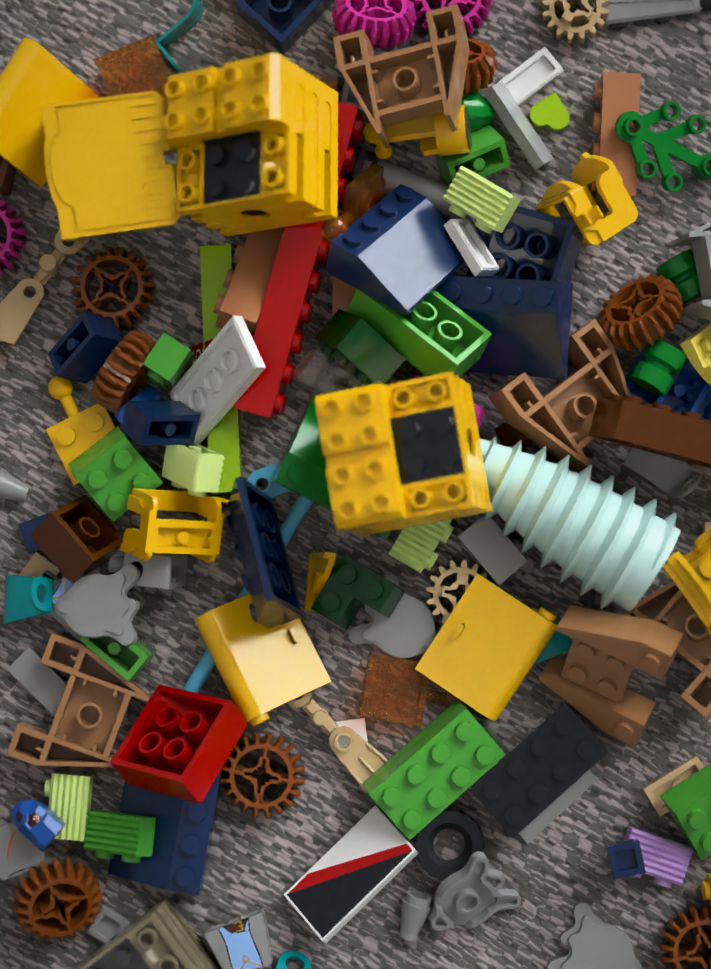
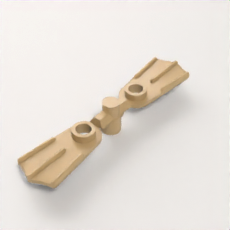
(17, 308)
(359, 756)

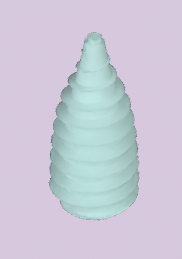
(579, 522)

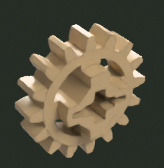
(585, 17)
(439, 591)

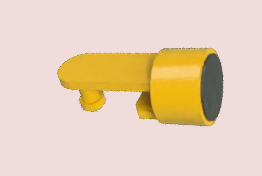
(432, 131)

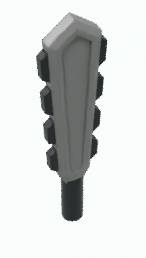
(642, 11)

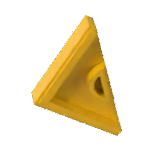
(318, 573)

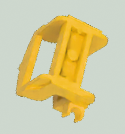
(583, 207)
(174, 536)
(693, 576)

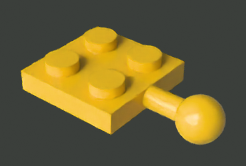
(80, 429)

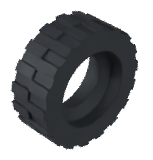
(446, 819)

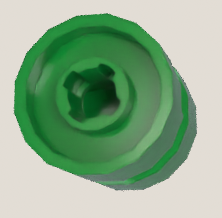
(683, 273)
(660, 364)

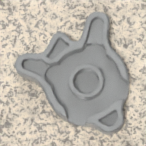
(100, 606)
(403, 634)
(471, 895)
(594, 944)

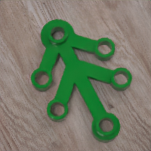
(662, 144)

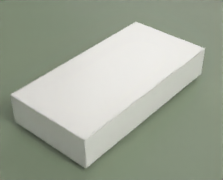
(532, 76)
(471, 247)

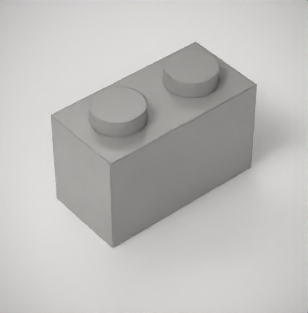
(491, 552)

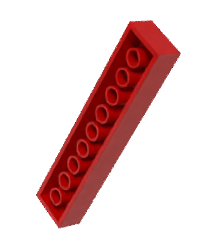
(291, 287)

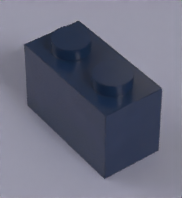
(84, 347)
(160, 422)

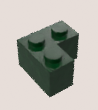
(356, 343)
(352, 586)

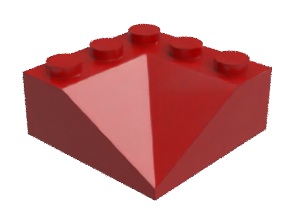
(179, 743)

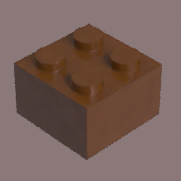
(77, 538)

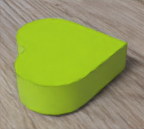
(550, 114)

